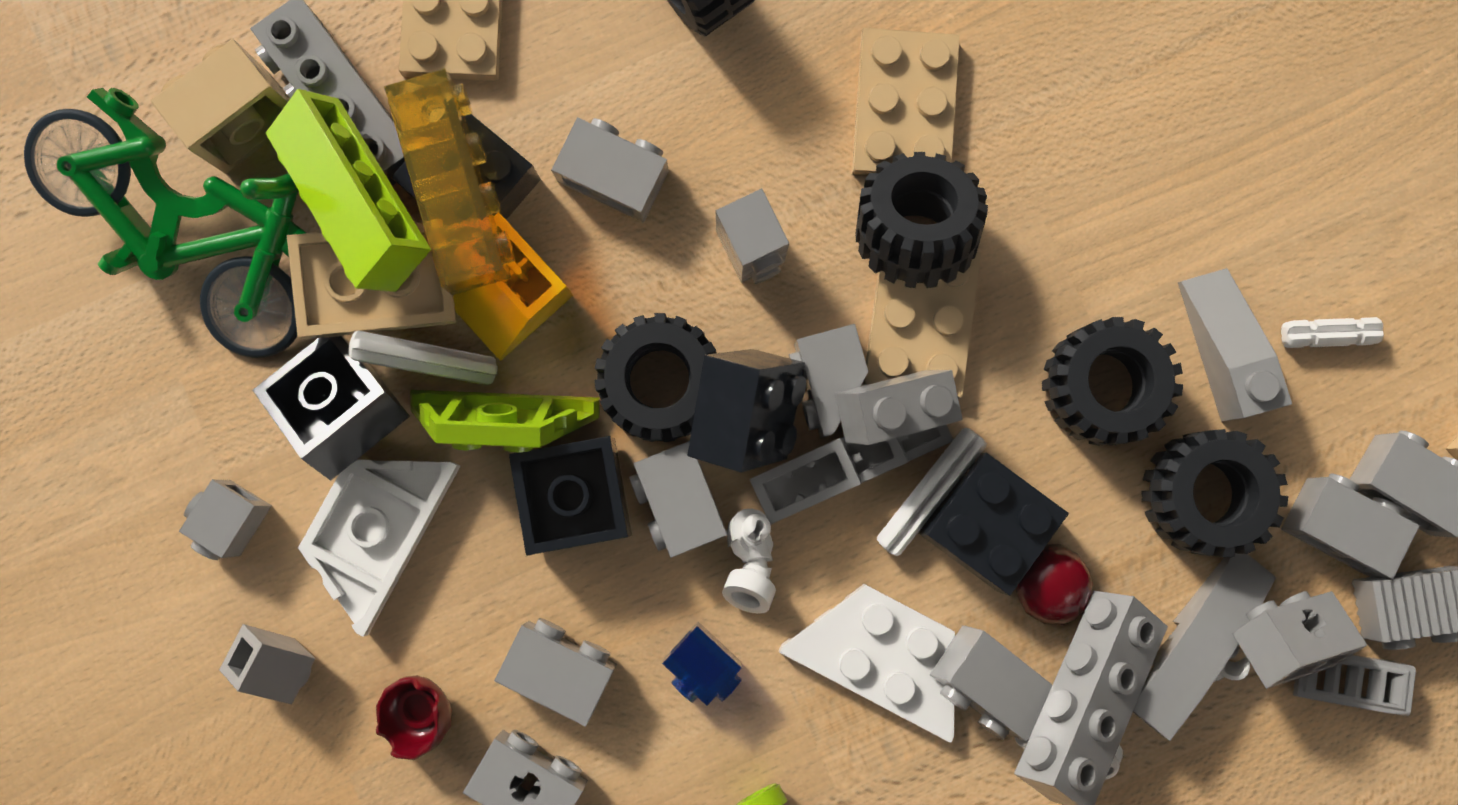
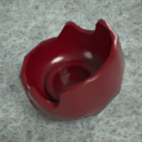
(1056, 586)
(413, 716)

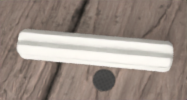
(422, 358)
(931, 491)

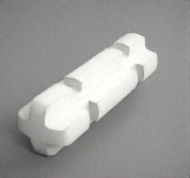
(1332, 332)

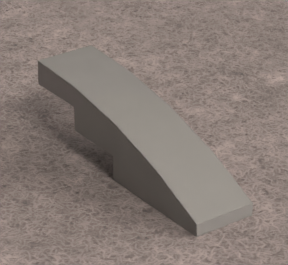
(837, 469)
(1201, 643)

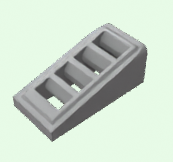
(1388, 687)

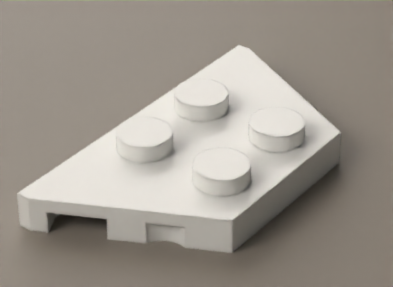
(372, 529)
(882, 655)

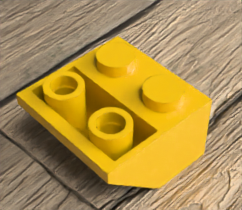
(513, 308)

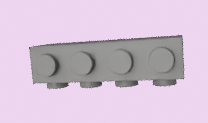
(314, 62)
(1091, 699)

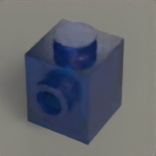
(703, 666)

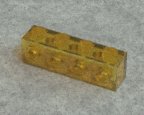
(448, 181)

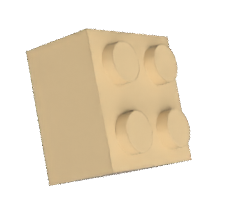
(222, 106)

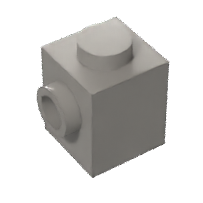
(223, 519)
(267, 664)

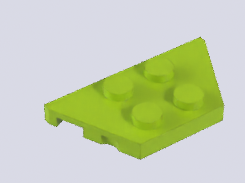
(500, 419)

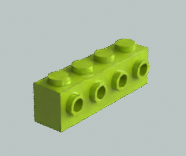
(347, 192)

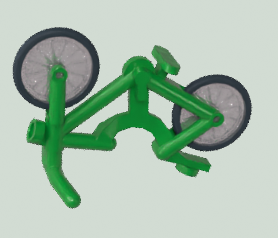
(86, 171)

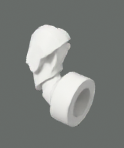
(750, 541)

